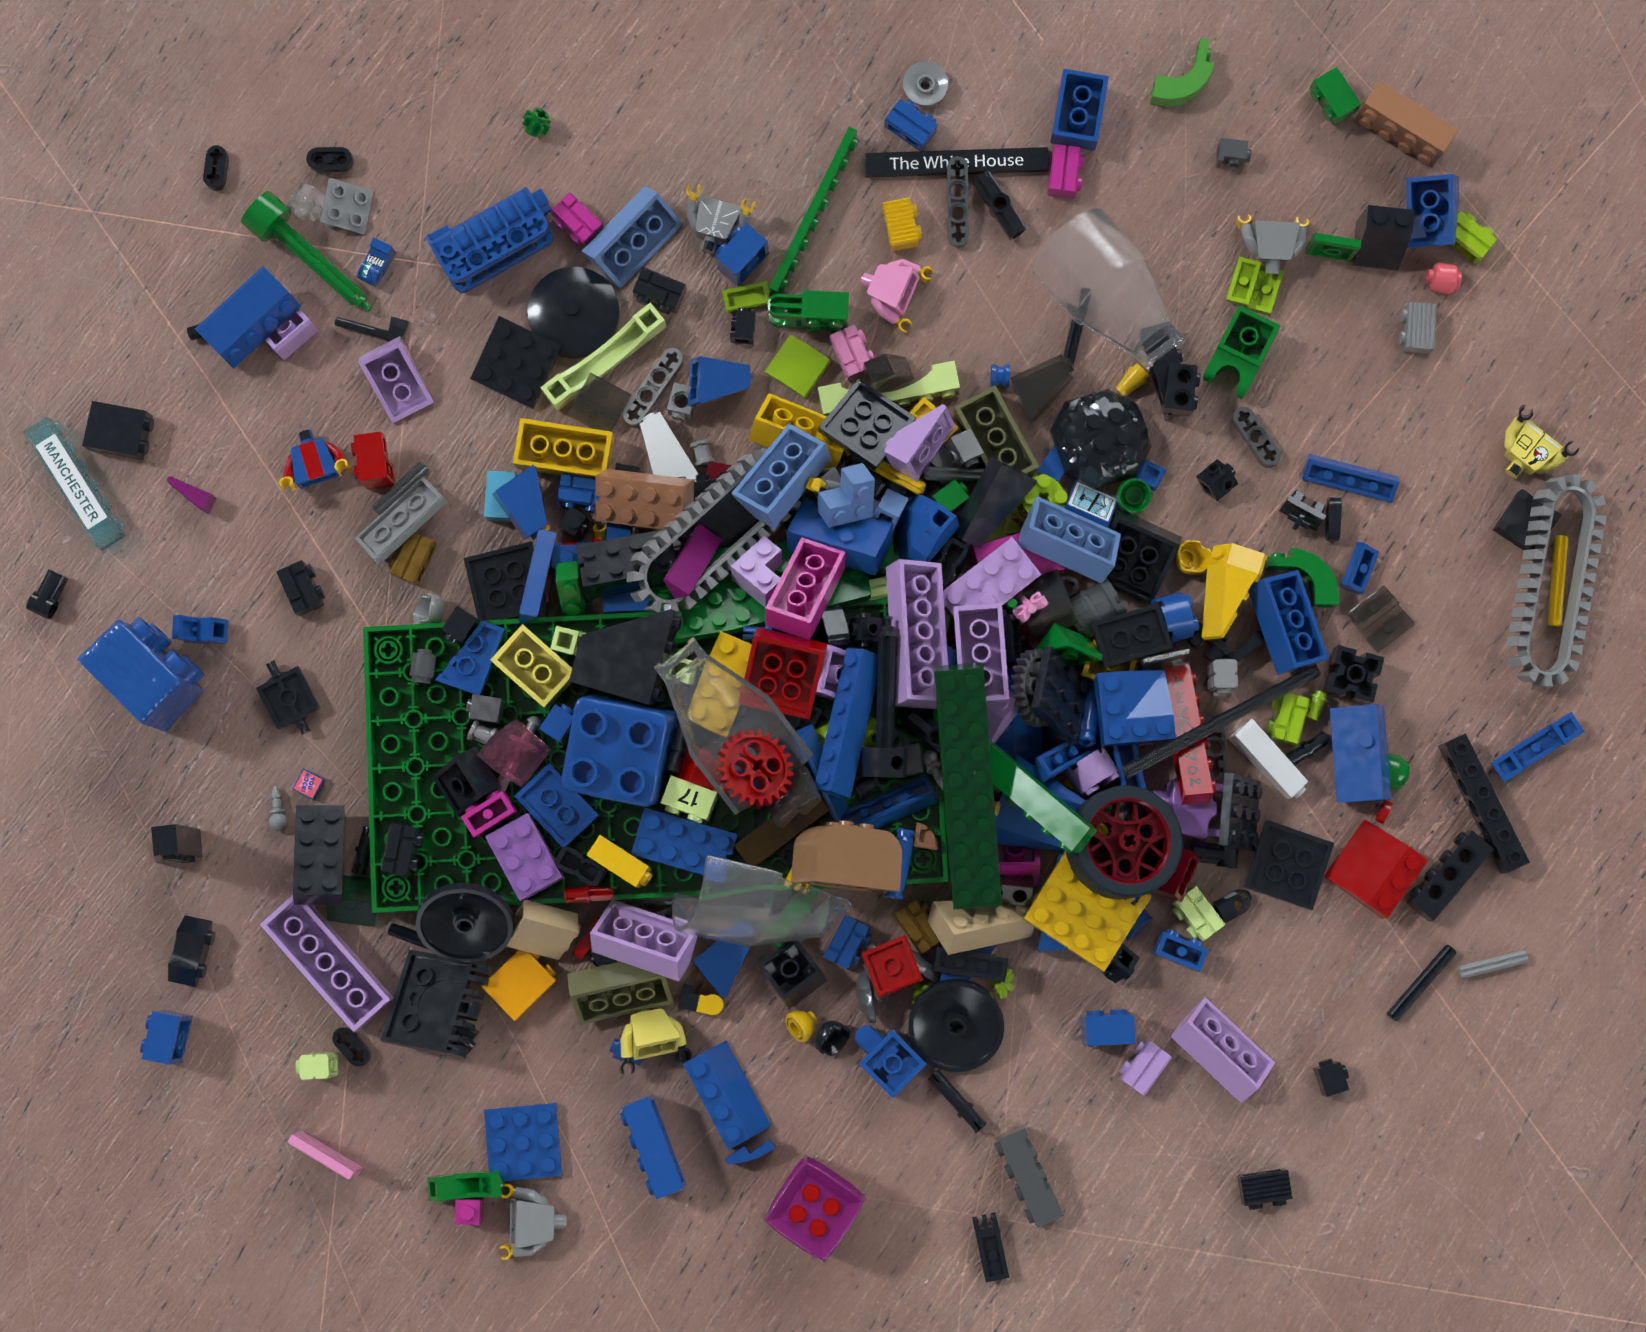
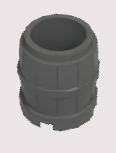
(1096, 604)

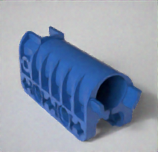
(493, 237)

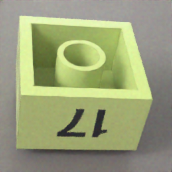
(689, 799)

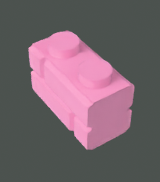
(851, 351)

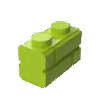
(1471, 238)
(1288, 718)

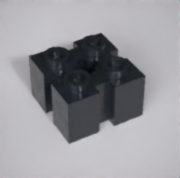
(1365, 667)

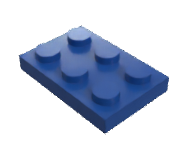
(556, 809)

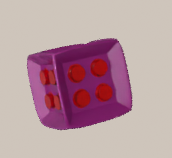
(814, 1208)

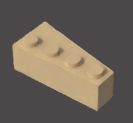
(977, 927)

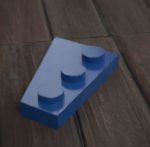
(472, 664)

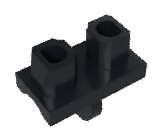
(1301, 513)
(1218, 648)

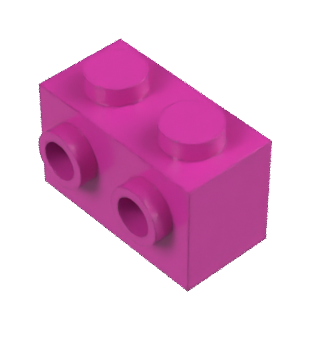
(489, 814)

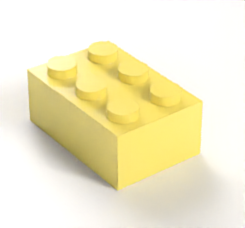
(533, 667)

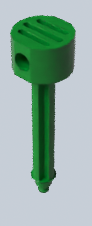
(269, 218)

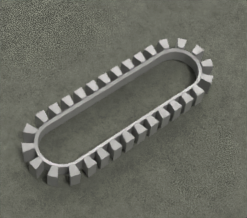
(1548, 497)
(686, 521)

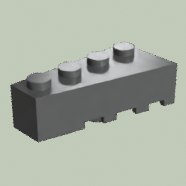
(1028, 1175)

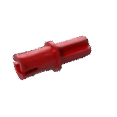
(589, 894)

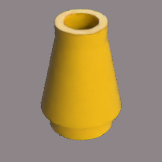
(1132, 380)

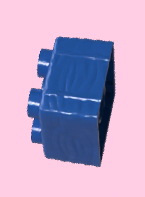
(141, 674)
(618, 750)

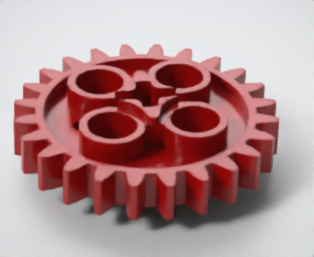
(742, 784)

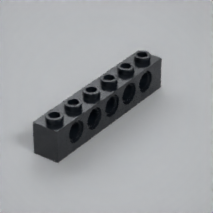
(1483, 803)

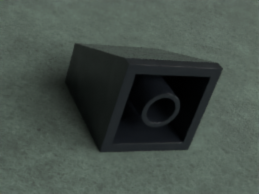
(1384, 236)

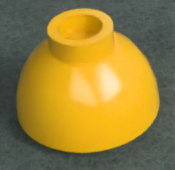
(801, 1024)

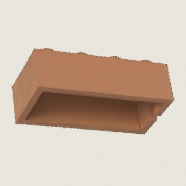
(1406, 124)
(641, 498)

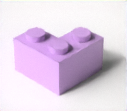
(756, 570)

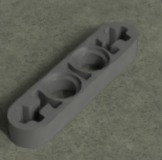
(960, 202)

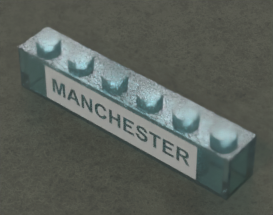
(75, 483)

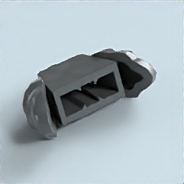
(865, 989)

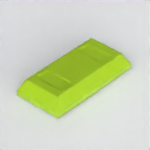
(746, 296)

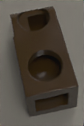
(1016, 890)

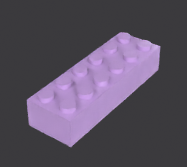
(919, 621)
(327, 963)

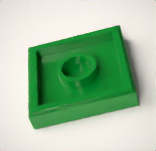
(1333, 247)

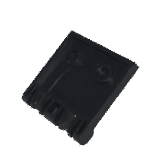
(432, 1002)

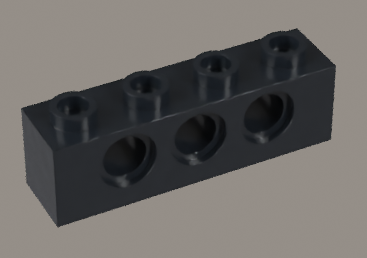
(1477, 852)

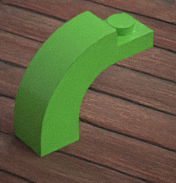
(1179, 90)

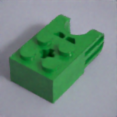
(810, 311)
(1239, 355)

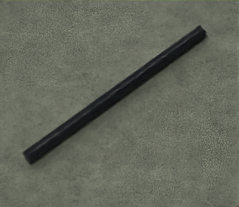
(1220, 721)

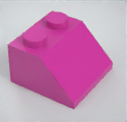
(1019, 862)

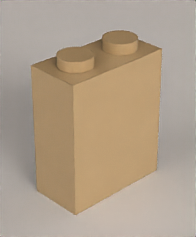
(543, 929)

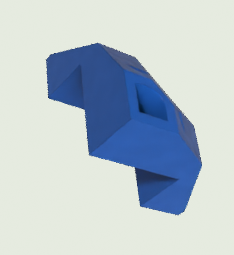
(923, 529)

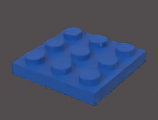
(523, 1141)

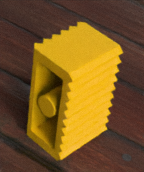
(901, 224)

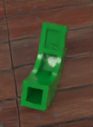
(1316, 572)
(465, 1185)

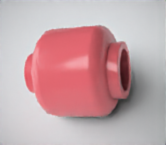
(1443, 278)

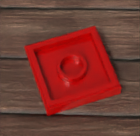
(892, 966)

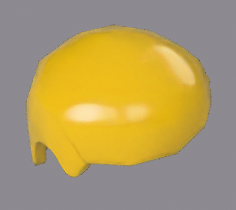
(1192, 557)

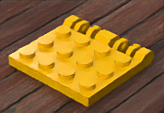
(1082, 919)

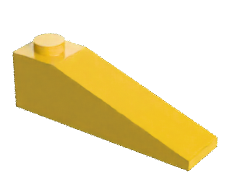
(1228, 579)

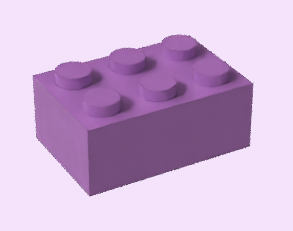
(524, 857)

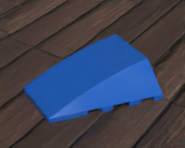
(1017, 830)

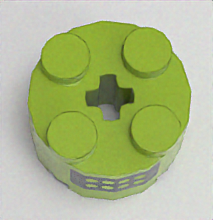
(1045, 488)

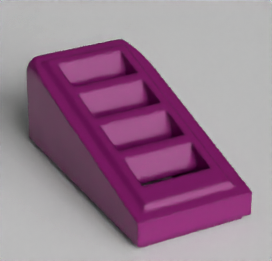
(198, 497)

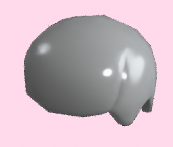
(428, 610)

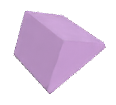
(291, 334)
(830, 672)

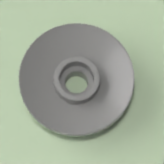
(925, 73)

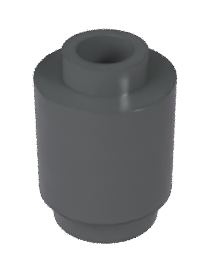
(422, 666)

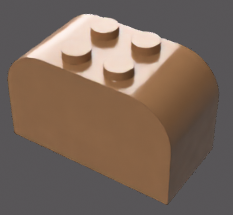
(847, 858)

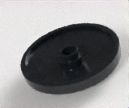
(574, 310)
(464, 922)
(956, 1025)

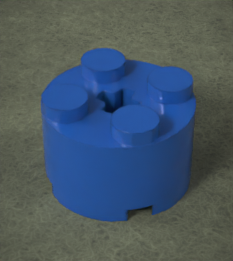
(1178, 616)

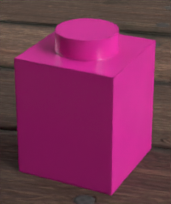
(469, 1211)

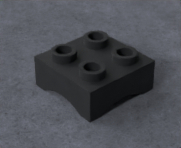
(1515, 519)

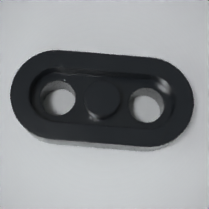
(330, 158)

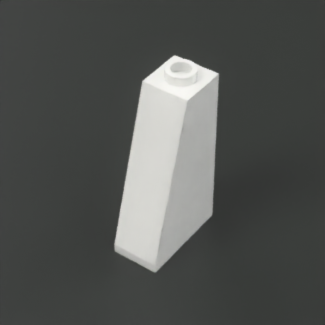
(664, 450)
(1268, 759)

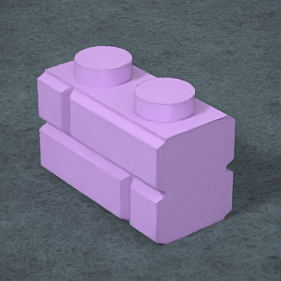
(1144, 1067)

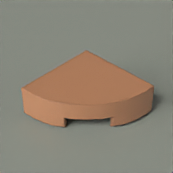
(924, 837)

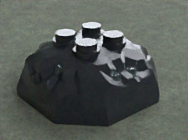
(1101, 438)

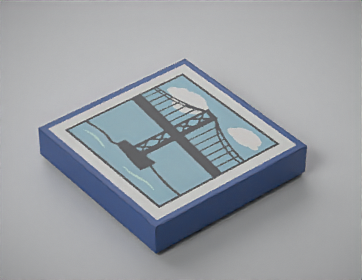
(1091, 504)

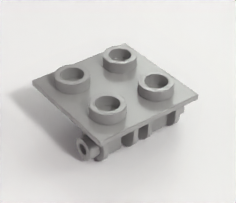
(346, 206)

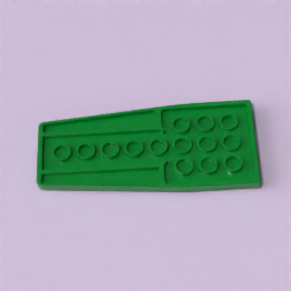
(732, 608)

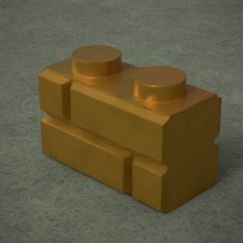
(412, 559)
(915, 925)

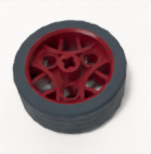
(1127, 843)

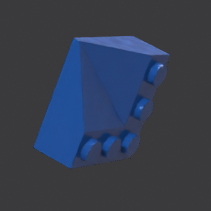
(1133, 708)

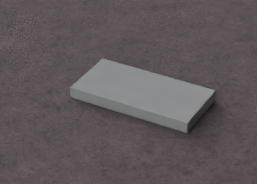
(400, 520)

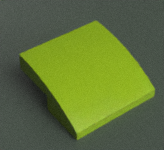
(1253, 287)
(797, 366)

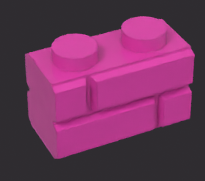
(1064, 171)
(576, 220)

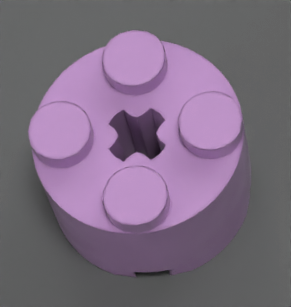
(1092, 771)

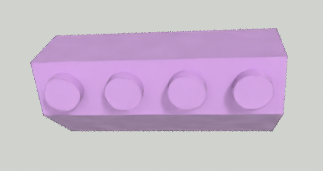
(642, 940)
(1223, 1050)

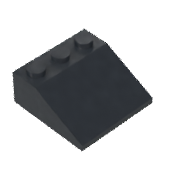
(1142, 556)

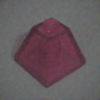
(514, 752)

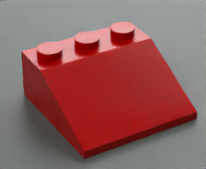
(786, 670)
(1375, 869)

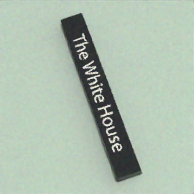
(935, 162)

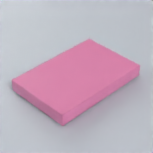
(325, 1155)

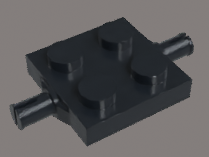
(288, 697)

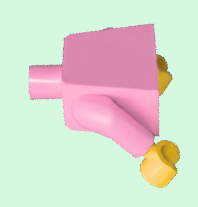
(893, 288)

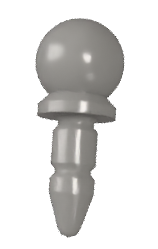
(930, 760)
(278, 820)

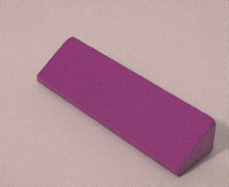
(691, 561)

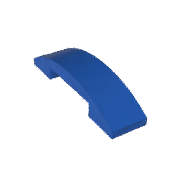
(1537, 746)

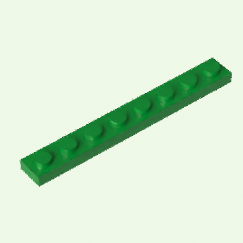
(818, 204)

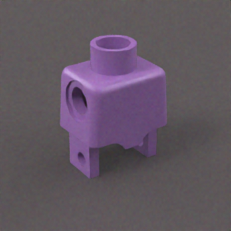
(1191, 817)

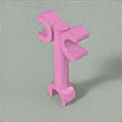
(1028, 606)

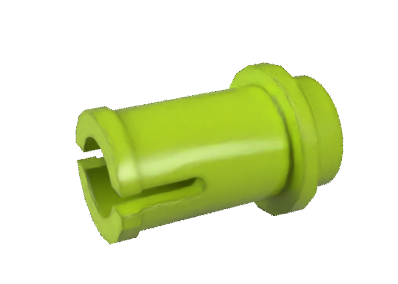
(1316, 705)

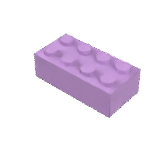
(992, 579)
(982, 639)

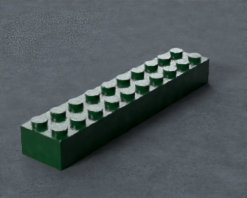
(967, 785)

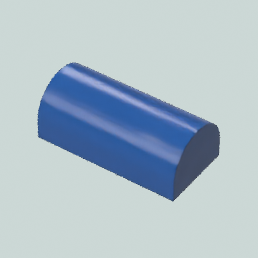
(1359, 568)

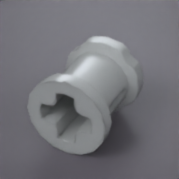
(702, 452)
(480, 733)

